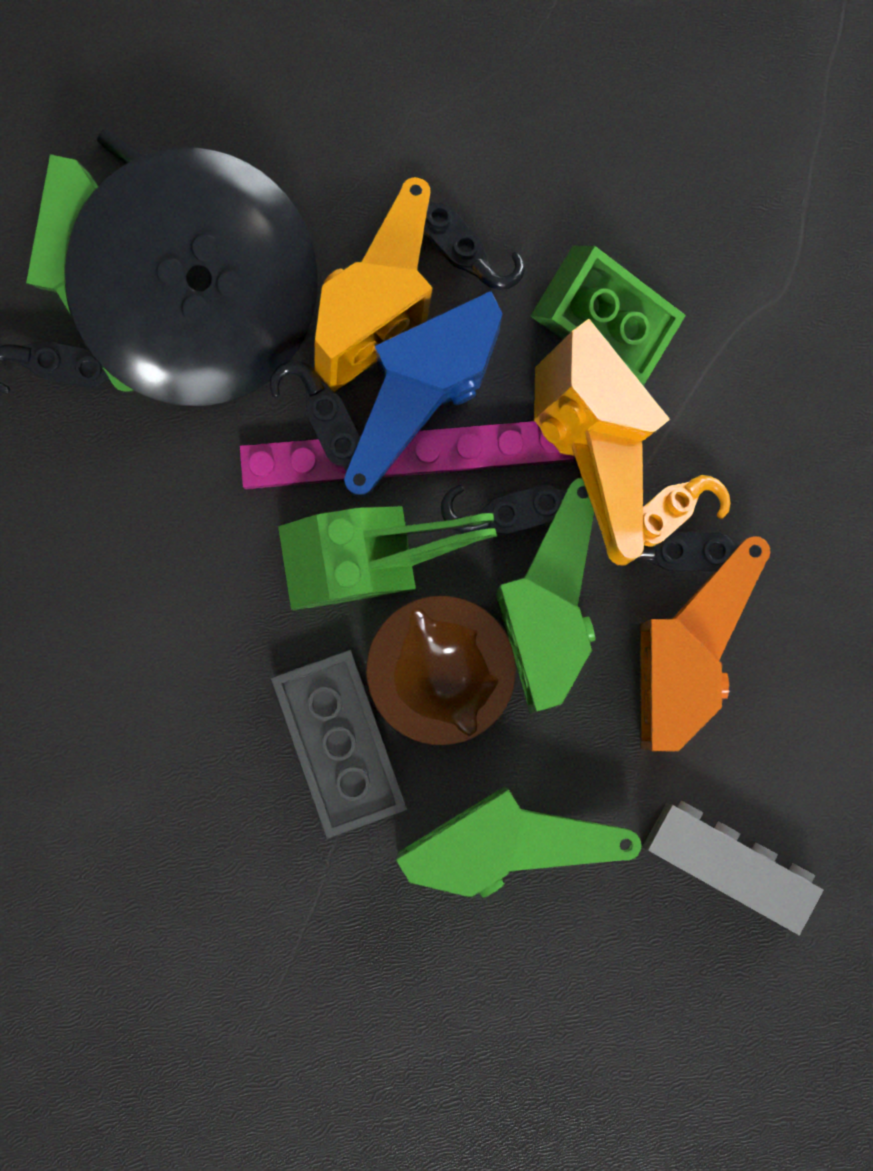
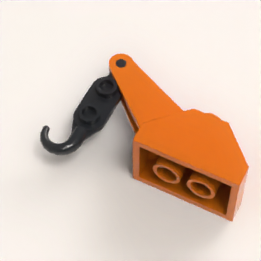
(681, 655)

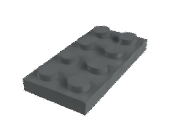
(339, 744)

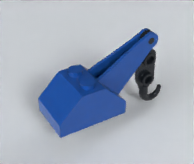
(420, 370)

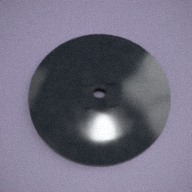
(132, 264)

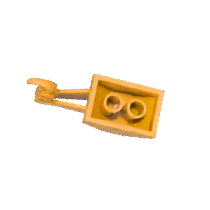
(601, 415)

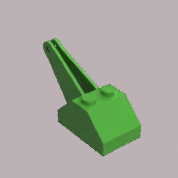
(362, 553)
(498, 837)

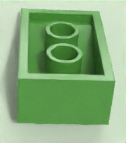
(617, 303)

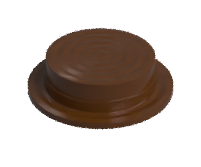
(441, 670)

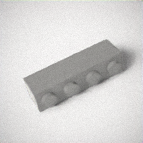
(732, 867)

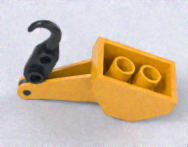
(386, 291)

